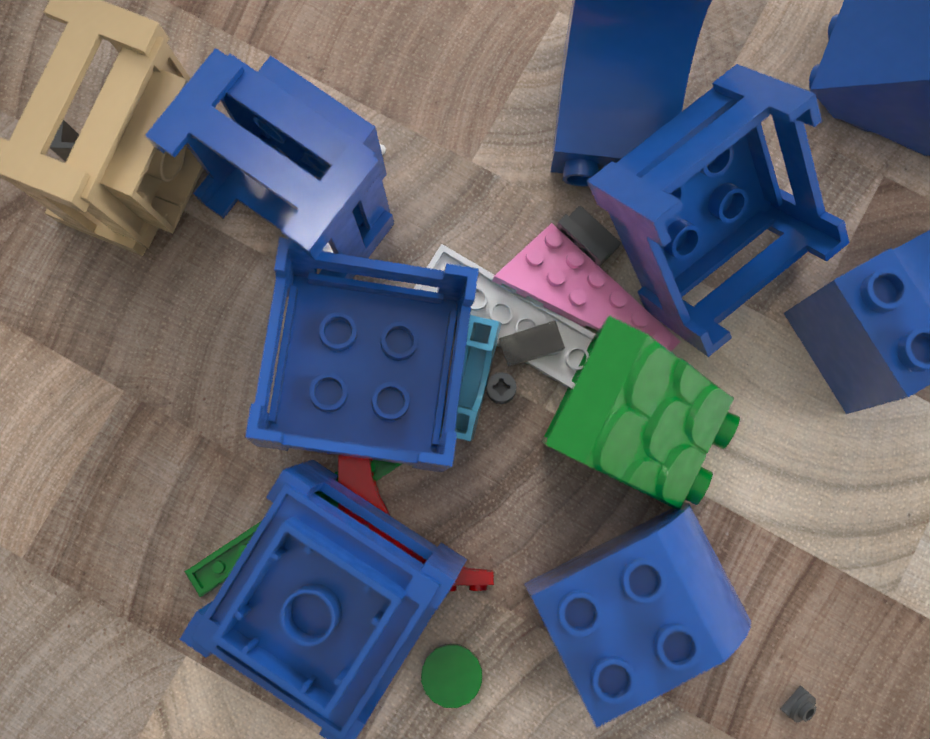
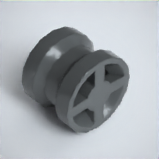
(500, 393)

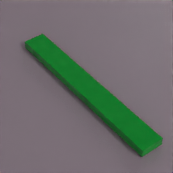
(217, 566)

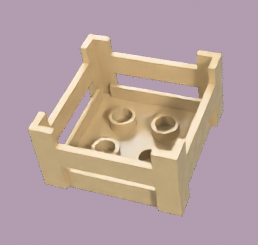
(114, 176)

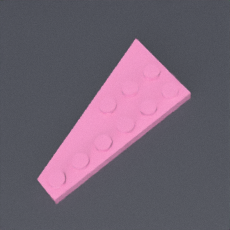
(575, 286)

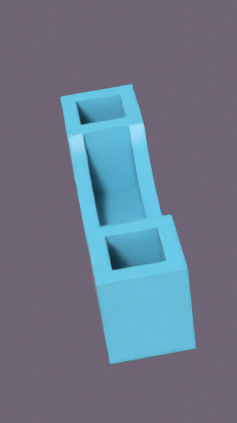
(476, 369)

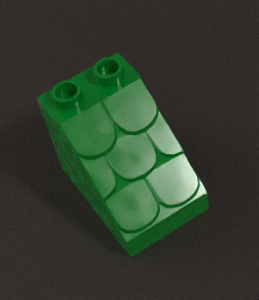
(642, 416)

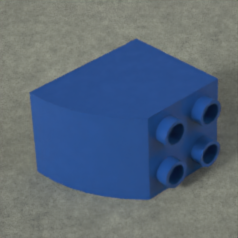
(641, 613)

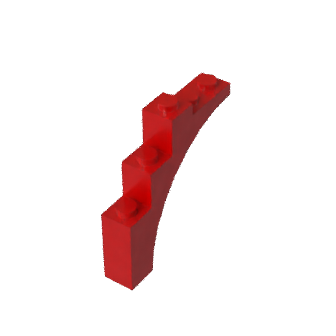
(357, 476)

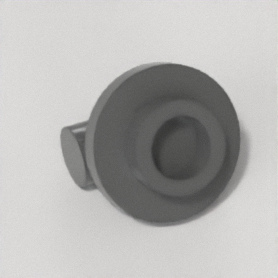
(800, 705)

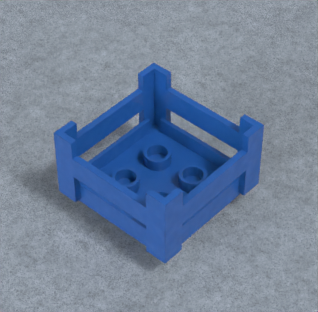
(282, 155)
(711, 189)
(363, 359)
(324, 602)

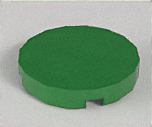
(451, 676)

